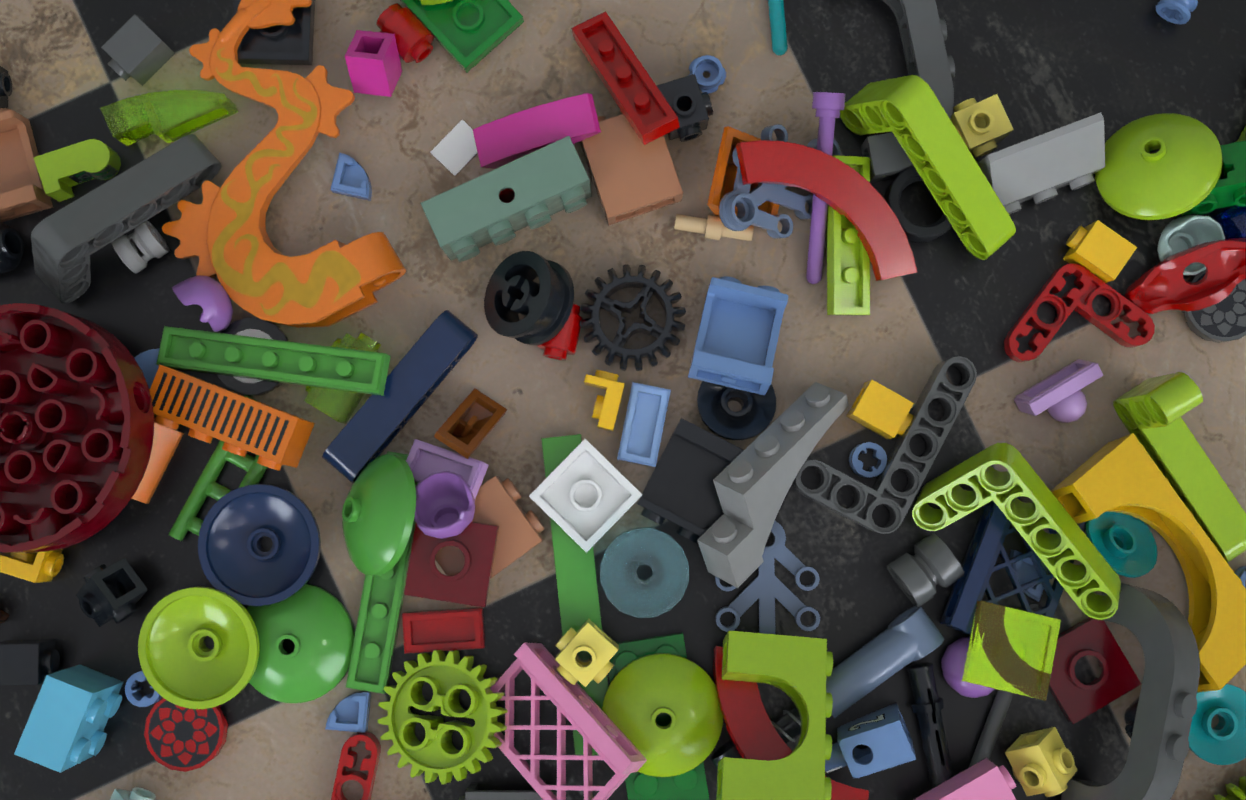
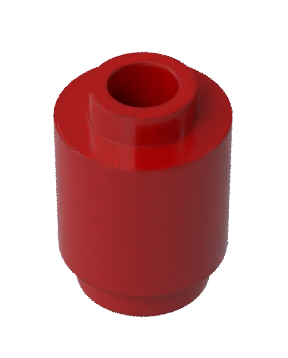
(411, 35)
(566, 340)

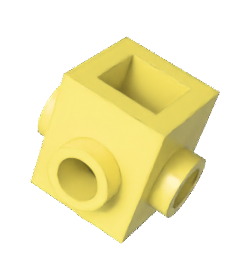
(981, 124)
(589, 639)
(1041, 762)

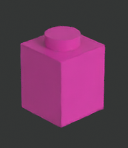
(373, 63)

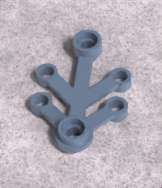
(748, 201)
(768, 587)

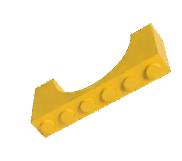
(1129, 482)

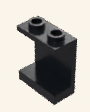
(683, 480)

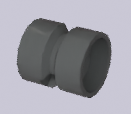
(929, 567)

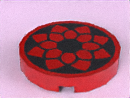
(184, 736)

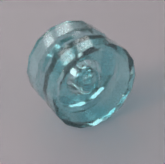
(661, 589)

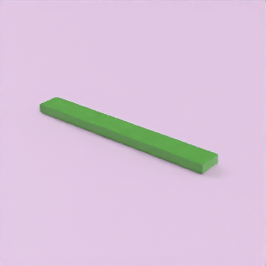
(574, 575)

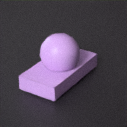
(1061, 392)
(430, 459)

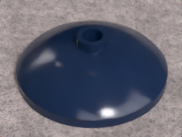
(233, 550)

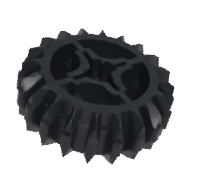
(616, 308)

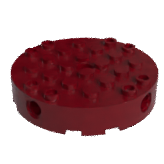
(69, 428)

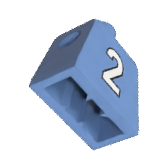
(886, 739)

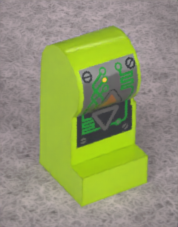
(75, 165)

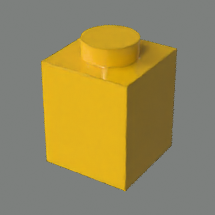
(1099, 250)
(881, 410)

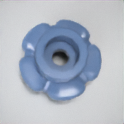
(714, 67)

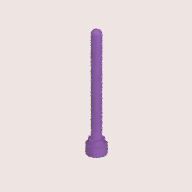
(827, 109)

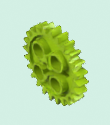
(436, 753)

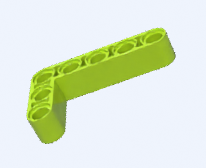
(938, 154)
(1154, 417)
(1027, 518)

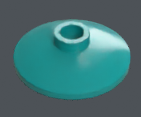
(1123, 543)
(1226, 741)

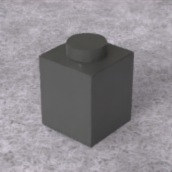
(136, 51)

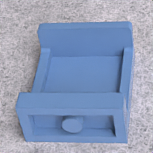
(738, 335)

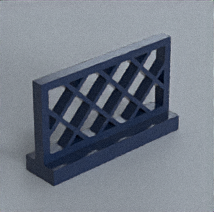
(979, 565)

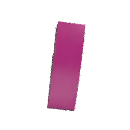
(535, 128)

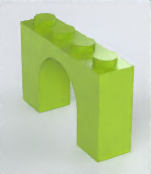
(799, 670)

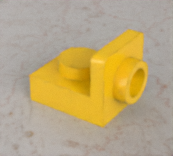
(606, 406)
(32, 566)

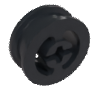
(515, 293)

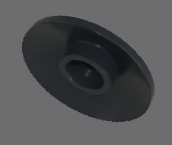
(741, 425)

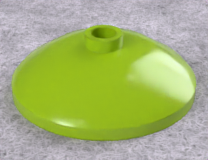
(1161, 182)
(175, 650)
(669, 686)

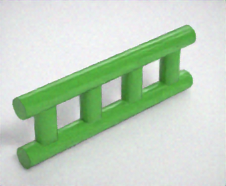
(207, 486)

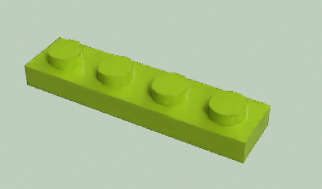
(847, 258)

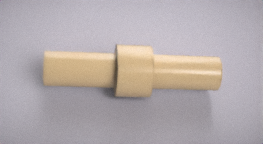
(711, 227)

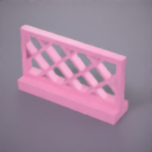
(580, 711)

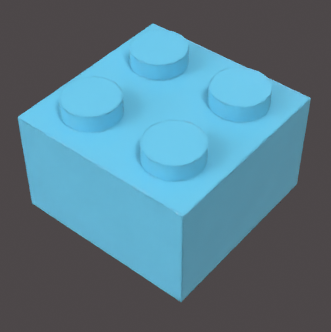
(69, 718)

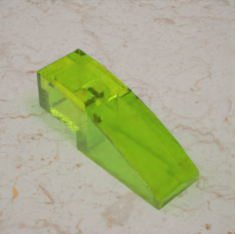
(166, 114)

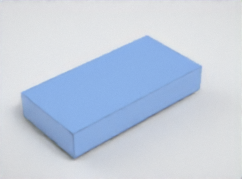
(643, 424)

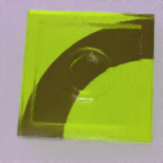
(1011, 650)

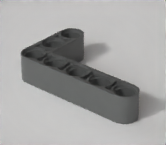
(81, 228)
(900, 457)

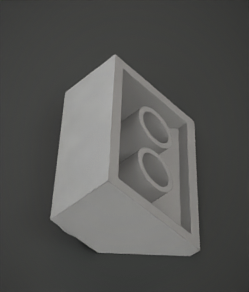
(1047, 163)

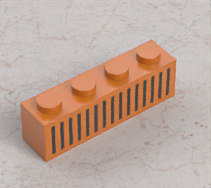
(229, 417)

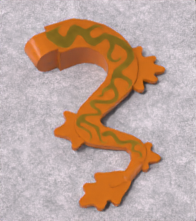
(231, 220)

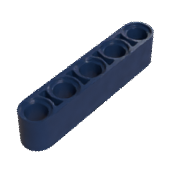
(404, 394)

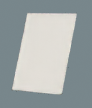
(456, 148)

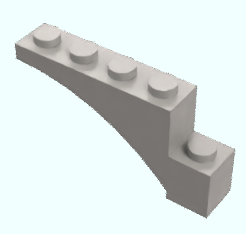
(759, 480)

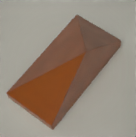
(470, 423)

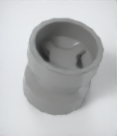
(140, 246)

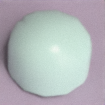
(1187, 233)

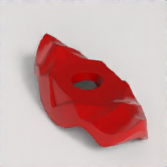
(1167, 290)

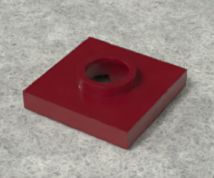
(473, 581)
(1116, 679)

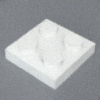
(585, 495)

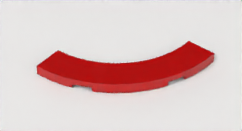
(841, 189)
(754, 731)

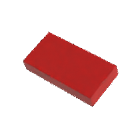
(443, 630)

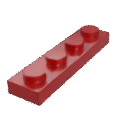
(625, 78)

